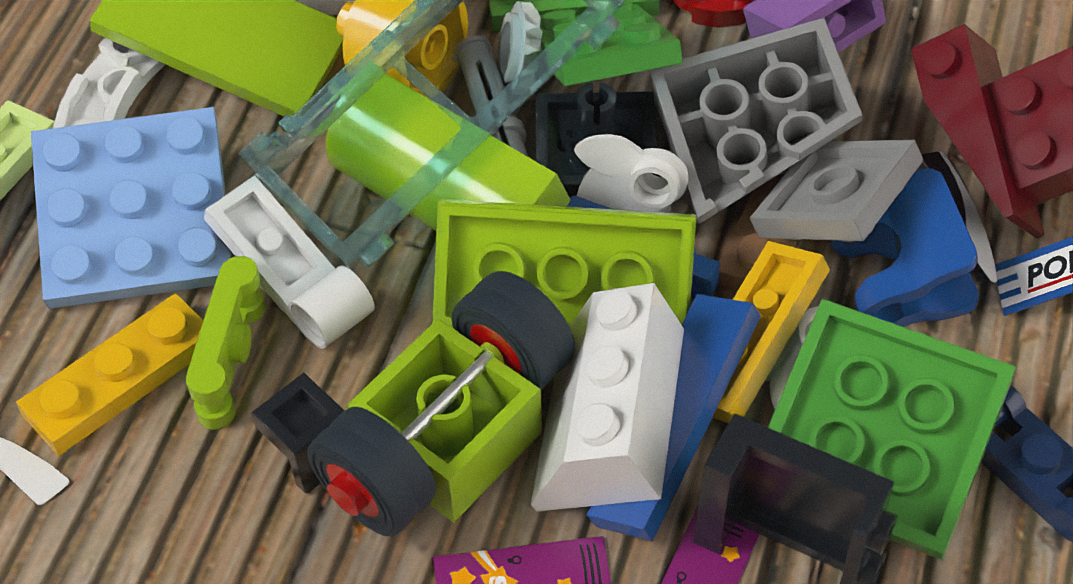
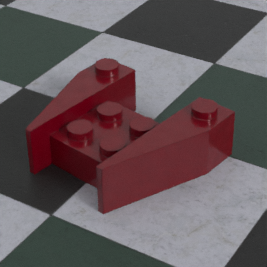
(1007, 127)

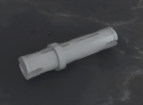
(479, 66)

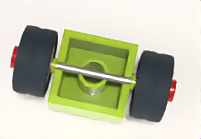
(447, 409)

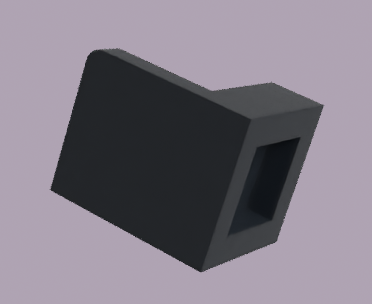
(294, 420)

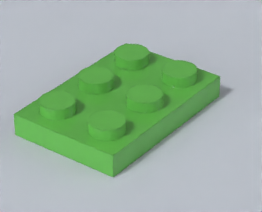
(634, 47)

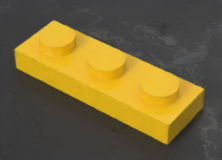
(781, 290)
(113, 375)

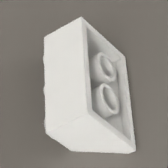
(612, 404)

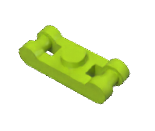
(224, 340)

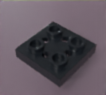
(571, 117)

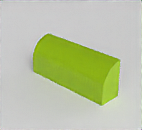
(398, 130)

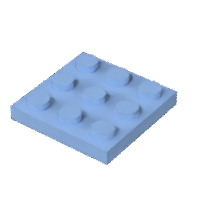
(128, 207)

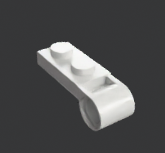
(290, 266)

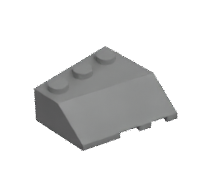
(752, 110)

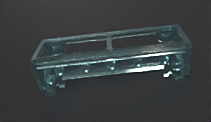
(271, 155)

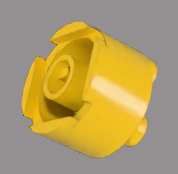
(365, 19)

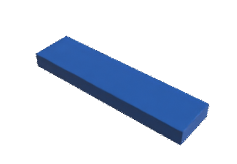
(711, 349)

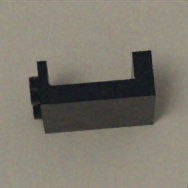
(795, 499)

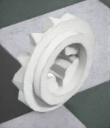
(518, 40)

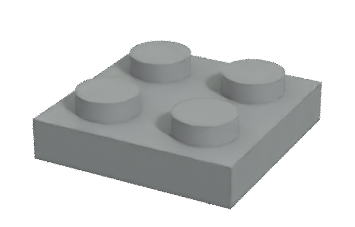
(837, 191)

